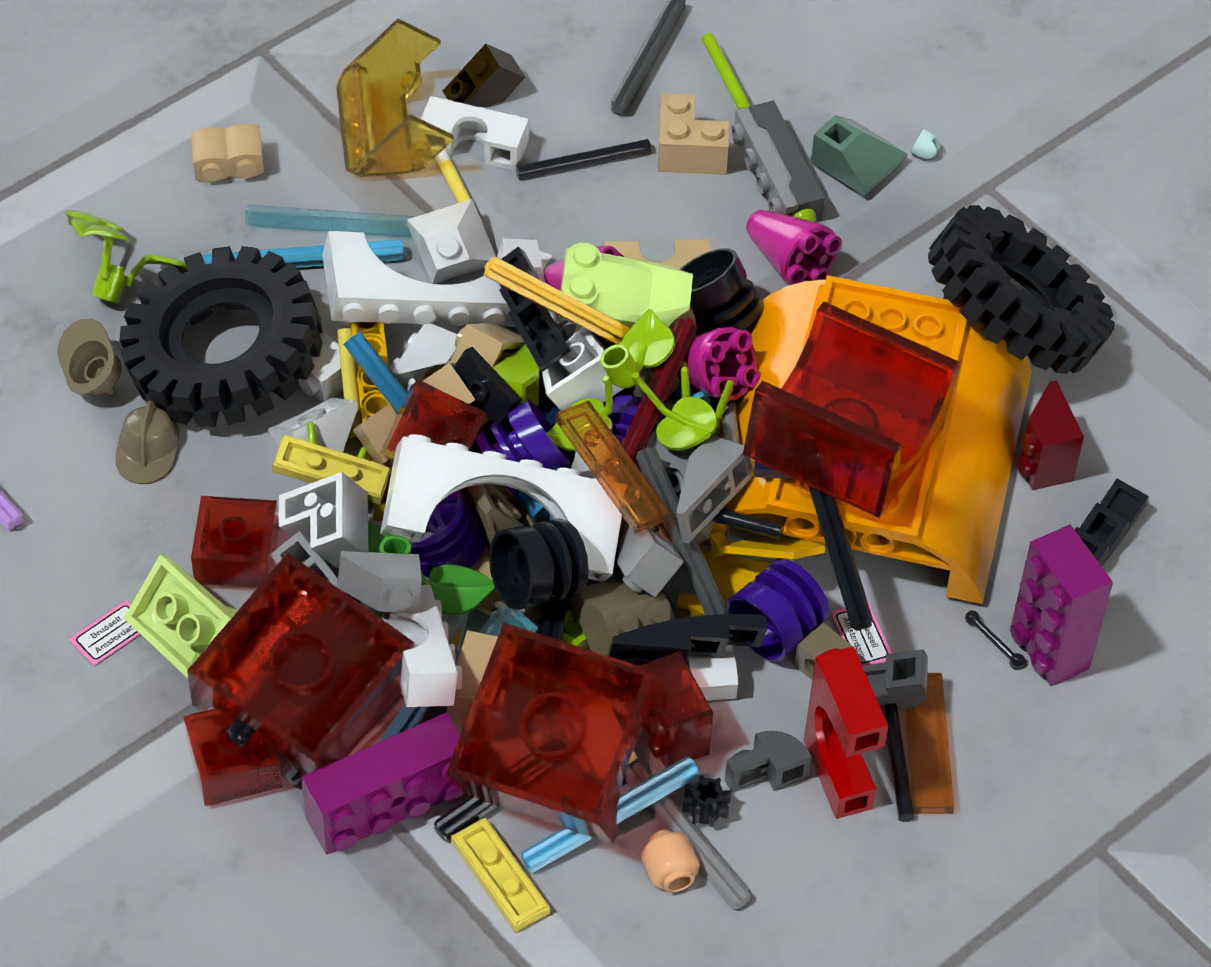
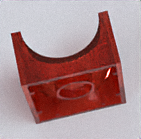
(853, 410)
(302, 667)
(554, 731)

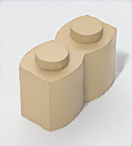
(227, 152)

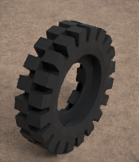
(1055, 324)
(190, 388)

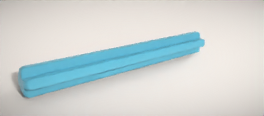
(628, 805)

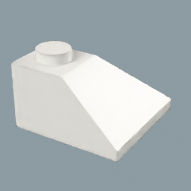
(451, 241)
(331, 419)

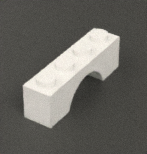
(429, 667)

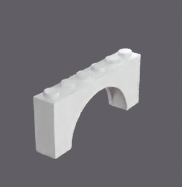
(370, 291)

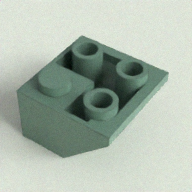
(854, 154)

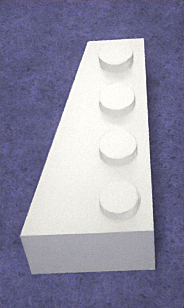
(578, 372)

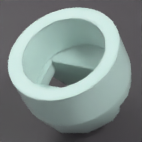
(926, 145)

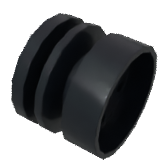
(721, 292)
(538, 564)

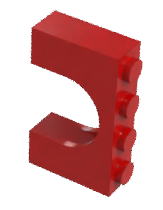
(840, 727)

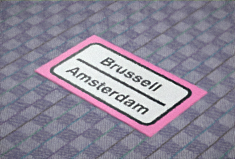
(105, 634)
(870, 643)

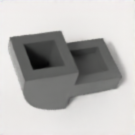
(900, 679)
(774, 757)

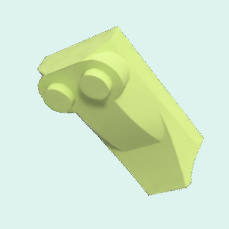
(624, 285)
(177, 614)

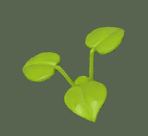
(111, 277)
(648, 345)

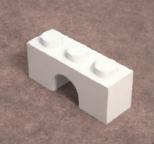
(501, 133)

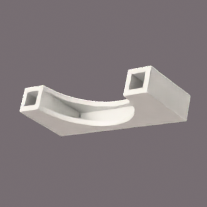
(430, 472)

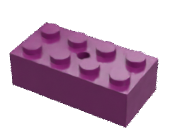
(1060, 605)
(381, 784)

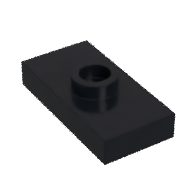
(486, 386)

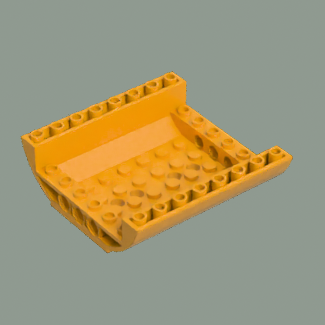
(957, 492)

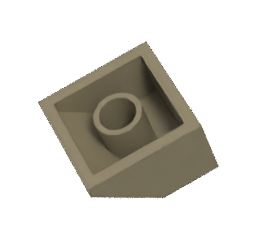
(615, 608)

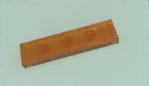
(612, 466)
(929, 752)

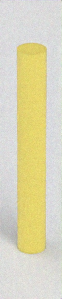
(349, 376)

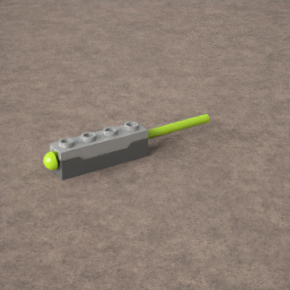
(769, 149)

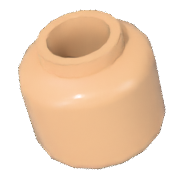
(670, 861)

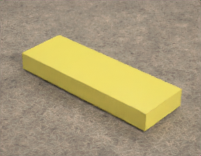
(315, 462)
(500, 875)

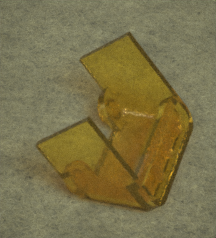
(373, 110)

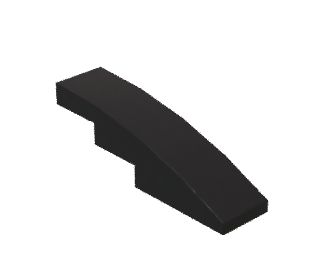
(537, 325)
(1111, 519)
(689, 635)

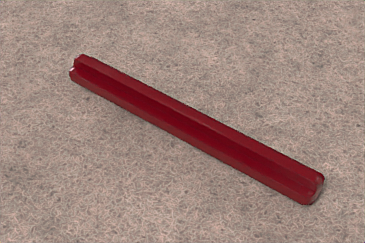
(660, 384)

